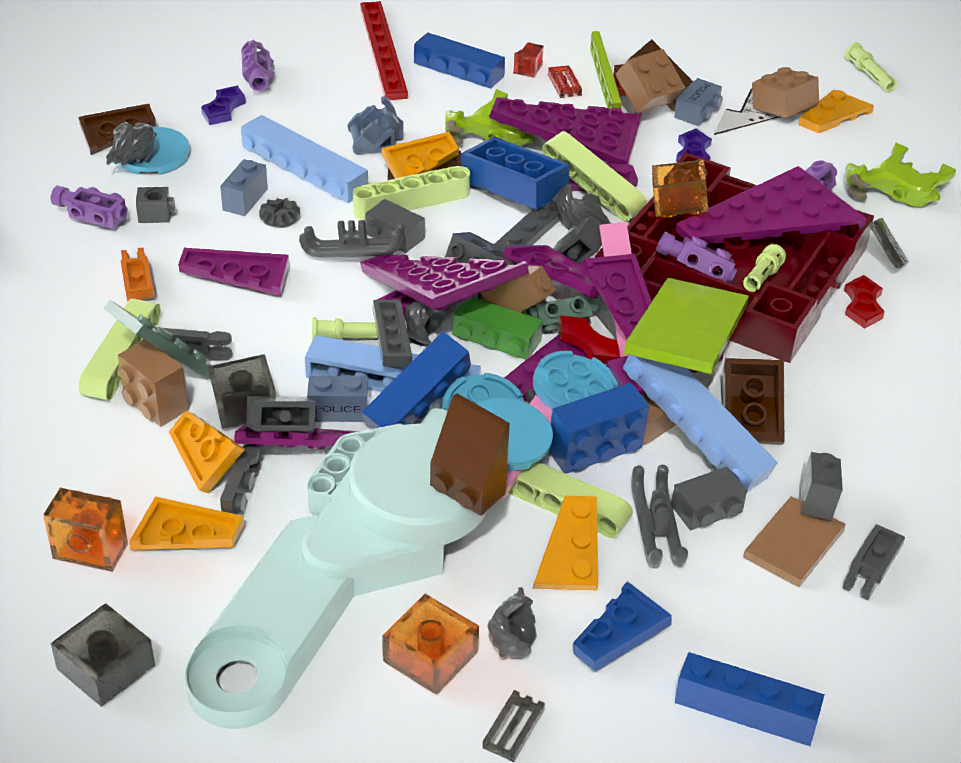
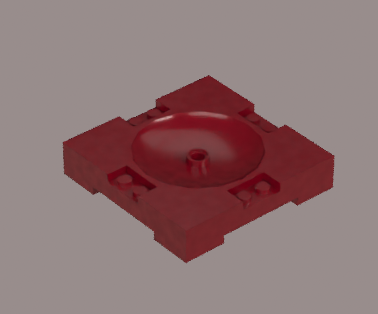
(789, 301)

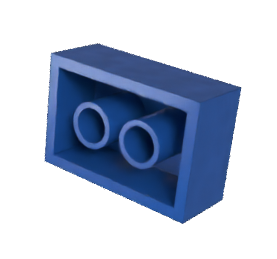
(598, 428)

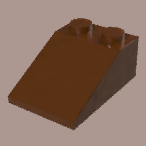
(756, 396)
(471, 456)

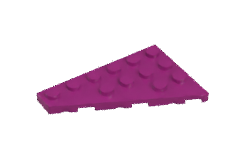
(600, 129)
(776, 206)
(441, 280)

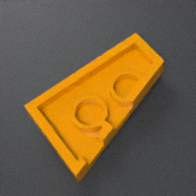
(832, 110)
(420, 154)
(203, 450)
(185, 526)
(572, 549)

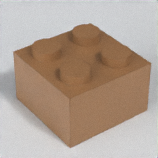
(650, 81)
(785, 92)
(153, 382)

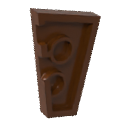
(99, 127)

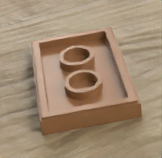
(793, 542)

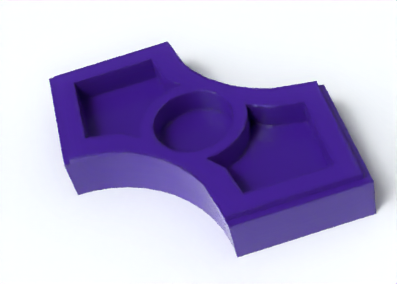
(224, 103)
(695, 143)

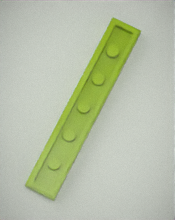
(604, 71)

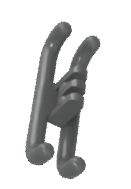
(351, 242)
(658, 519)

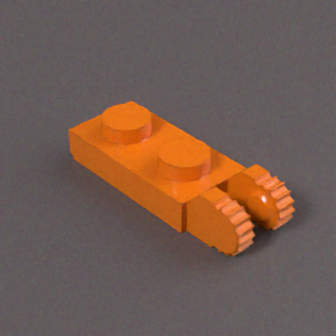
(136, 276)

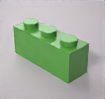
(497, 327)

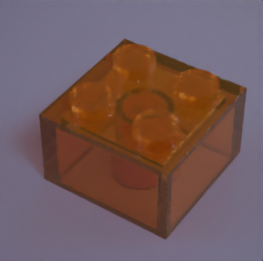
(679, 188)
(86, 529)
(430, 643)

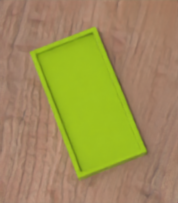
(687, 325)

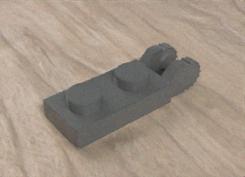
(202, 340)
(240, 480)
(874, 559)

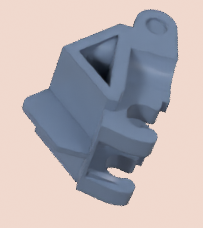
(378, 126)

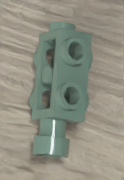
(575, 307)

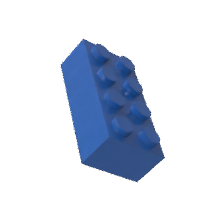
(515, 172)

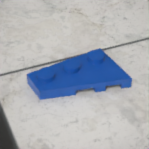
(621, 627)

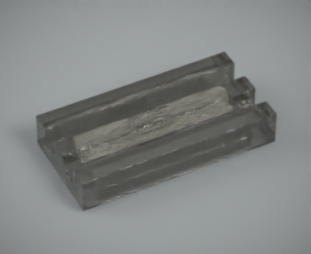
(888, 243)
(524, 704)

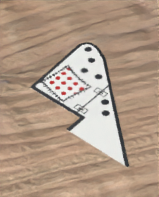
(745, 117)

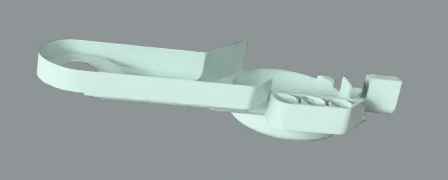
(370, 532)

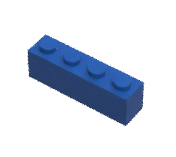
(459, 60)
(419, 384)
(749, 698)

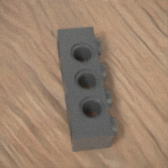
(469, 245)

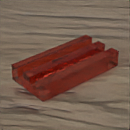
(560, 81)

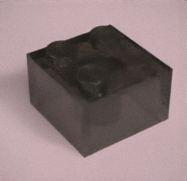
(234, 382)
(103, 654)

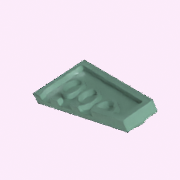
(160, 338)

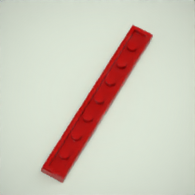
(383, 51)

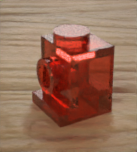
(528, 60)

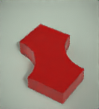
(864, 305)
(580, 333)

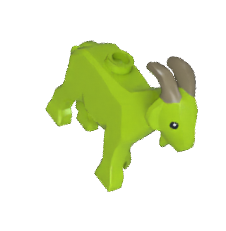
(481, 124)
(898, 179)

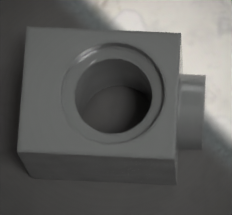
(154, 204)

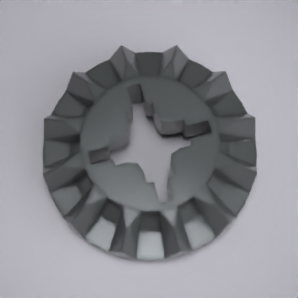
(286, 212)

